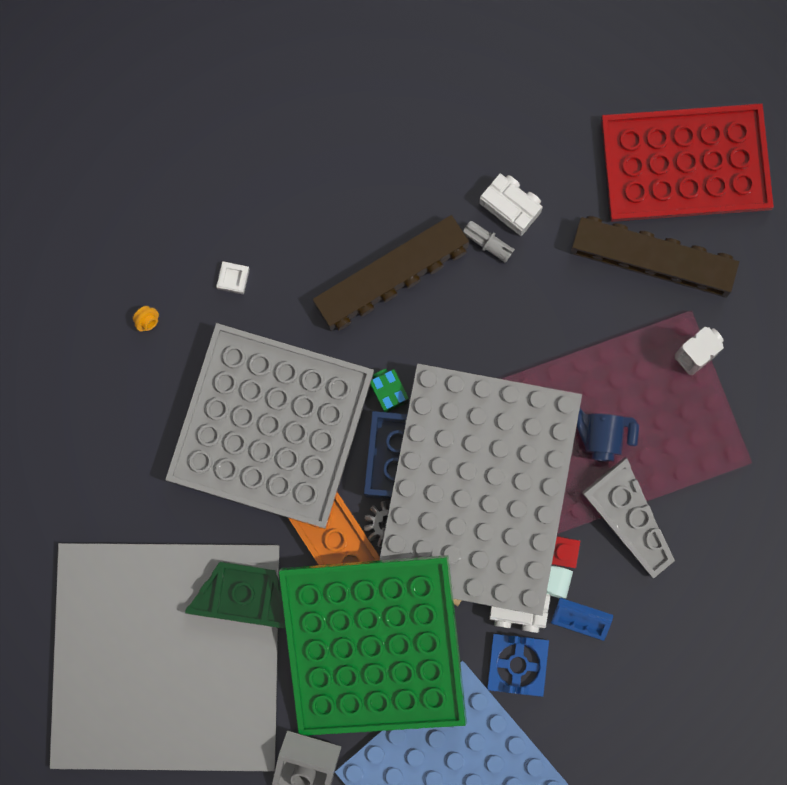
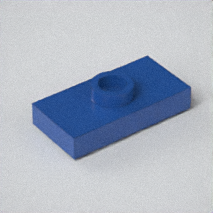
(582, 619)

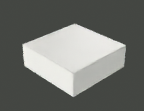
(233, 277)

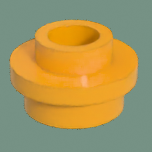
(145, 318)

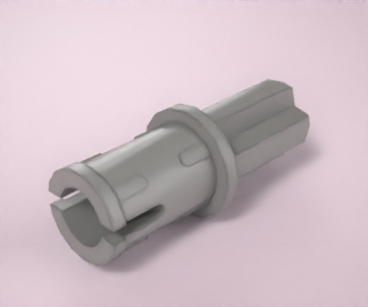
(488, 241)

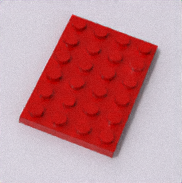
(686, 162)

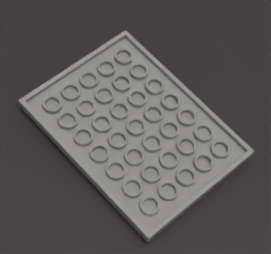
(483, 483)

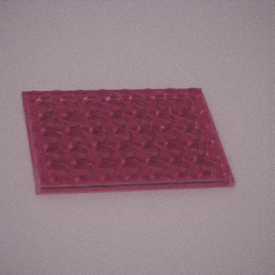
(681, 417)

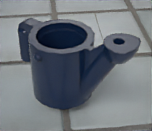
(604, 434)

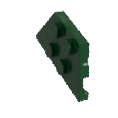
(241, 595)

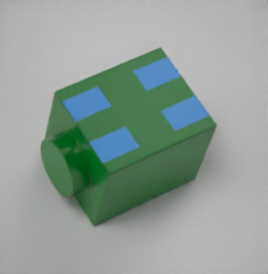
(388, 390)

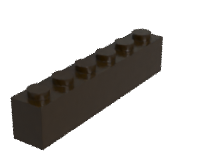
(654, 256)
(391, 273)

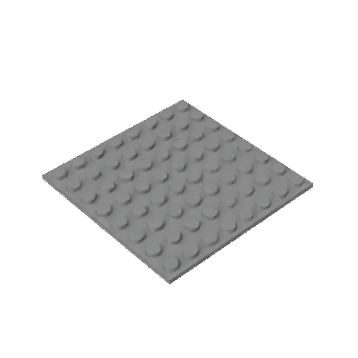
(144, 678)

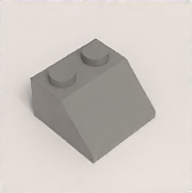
(305, 761)

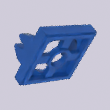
(496, 683)

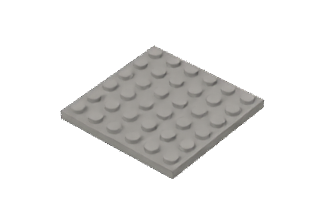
(270, 425)

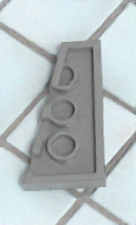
(625, 510)

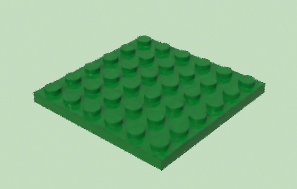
(373, 646)

